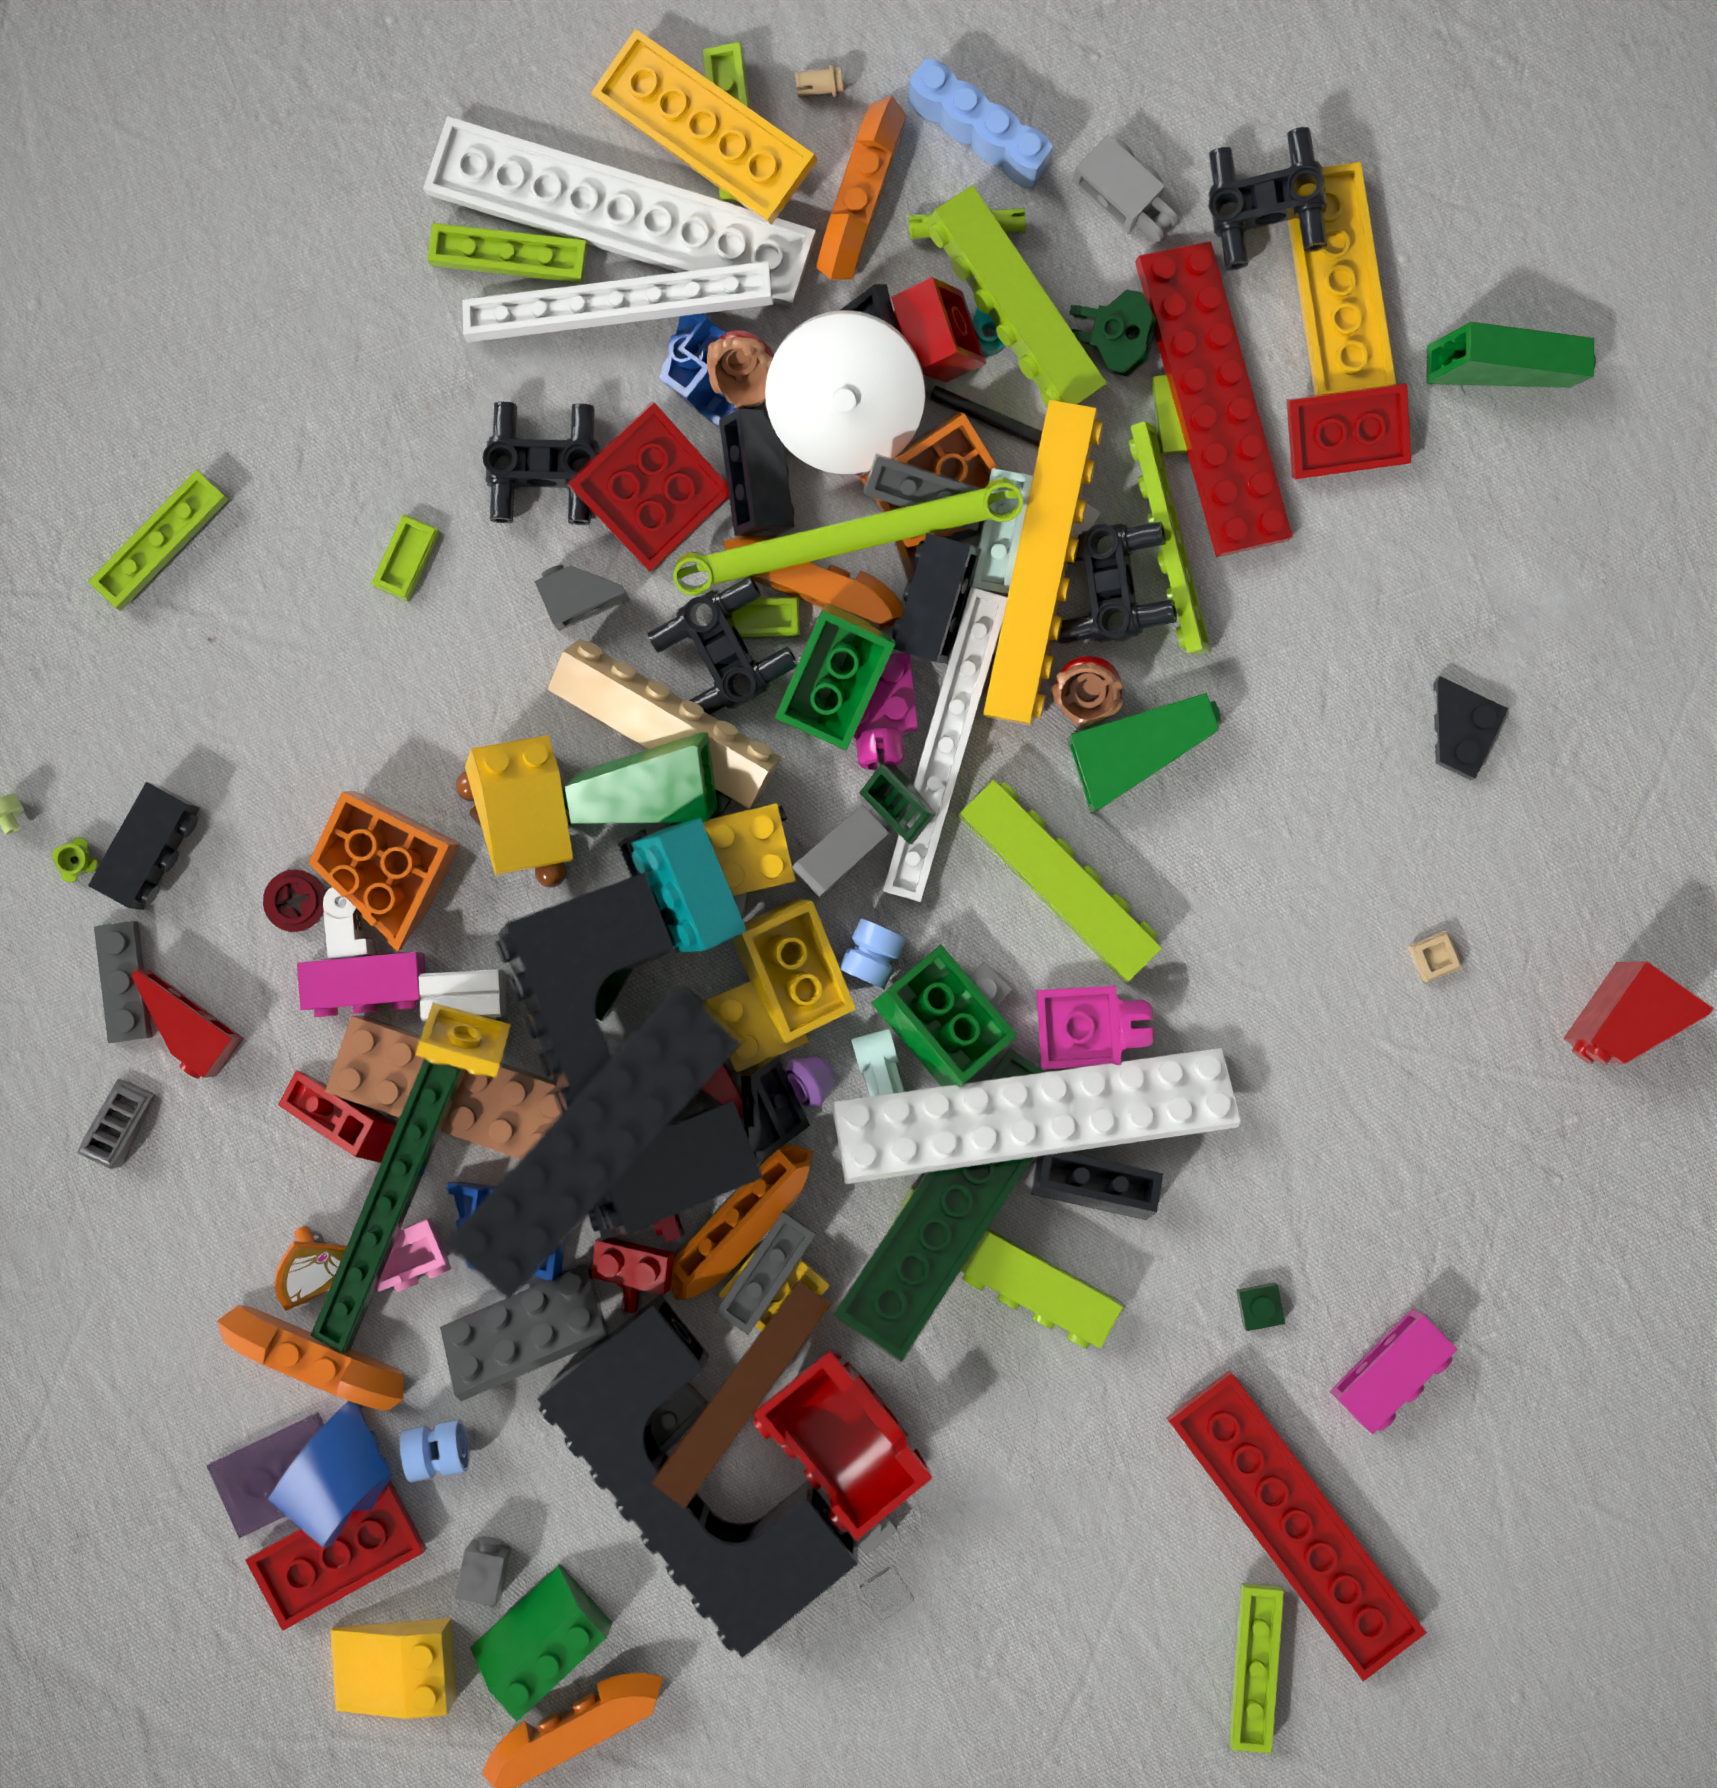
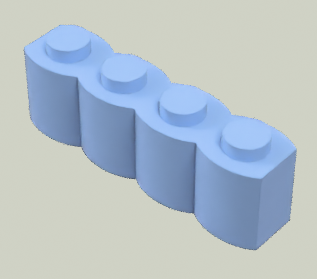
(972, 120)

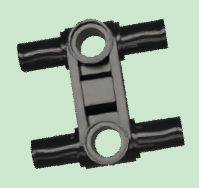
(1268, 199)
(537, 461)
(1113, 586)
(723, 646)

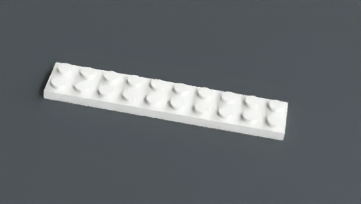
(611, 207)
(1034, 1115)

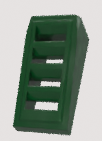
(874, 792)

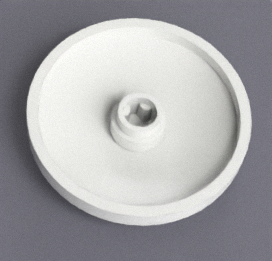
(845, 391)

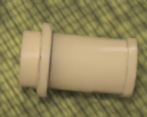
(819, 81)

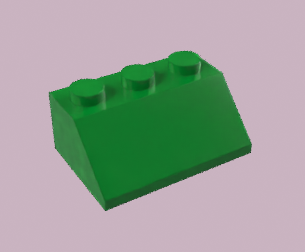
(835, 677)
(944, 1019)
(539, 1642)

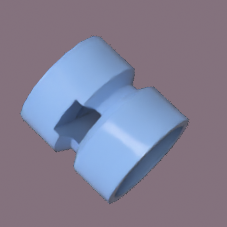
(872, 953)
(420, 1450)

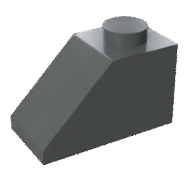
(577, 595)

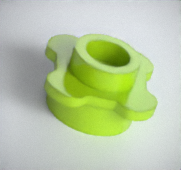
(63, 857)

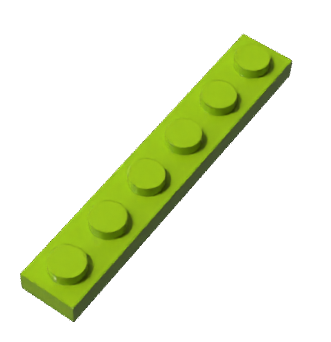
(1173, 555)

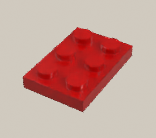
(1349, 431)

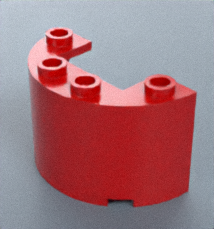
(845, 1442)

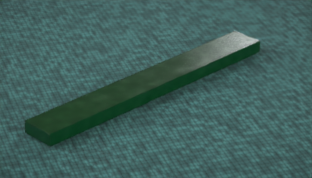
(387, 1204)

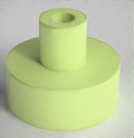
(10, 809)

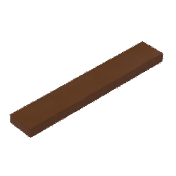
(740, 1394)

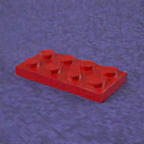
(305, 1577)

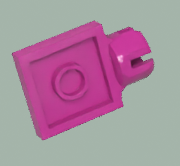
(888, 715)
(1089, 1026)

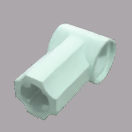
(878, 1062)

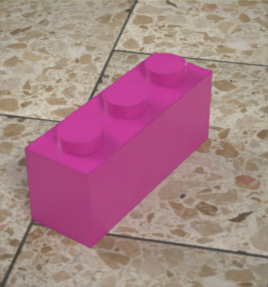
(360, 983)
(1394, 1371)

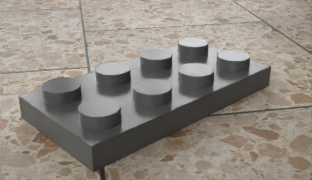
(523, 1332)

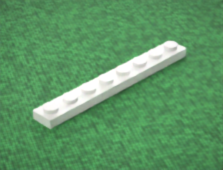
(617, 302)
(948, 738)

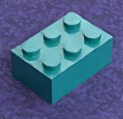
(688, 886)

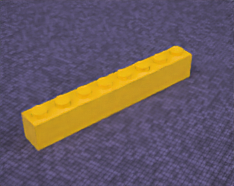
(1042, 562)

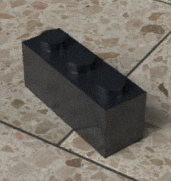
(756, 474)
(935, 598)
(145, 847)
(1097, 1184)

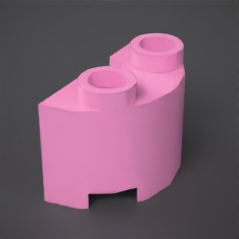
(414, 1253)

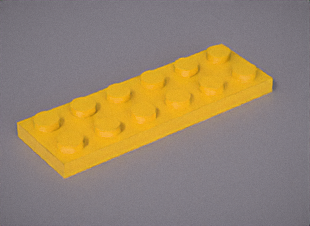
(704, 126)
(1343, 290)

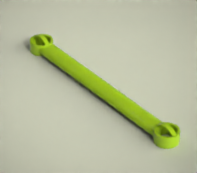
(848, 536)

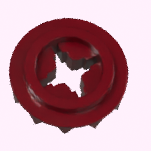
(279, 891)

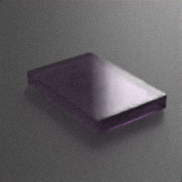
(252, 1473)

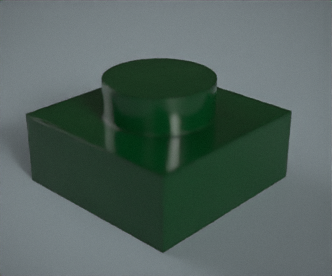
(1260, 1306)

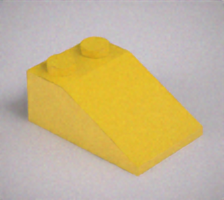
(520, 804)
(794, 968)
(395, 1668)

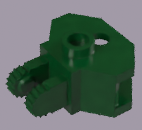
(1114, 329)

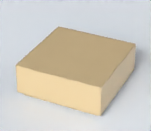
(1435, 956)

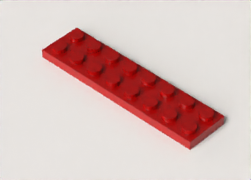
(1213, 399)
(1296, 1525)

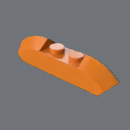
(861, 189)
(862, 597)
(740, 1223)
(310, 1360)
(532, 1750)

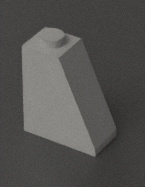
(841, 850)

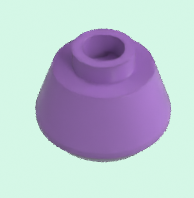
(810, 1079)

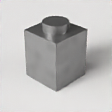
(483, 1571)

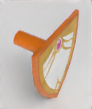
(306, 1269)

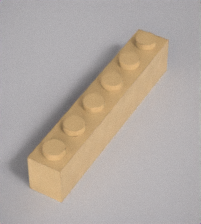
(656, 717)

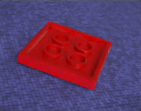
(650, 486)

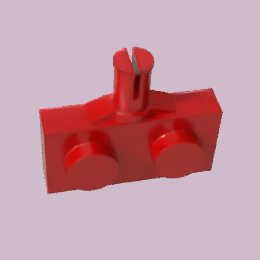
(632, 1268)

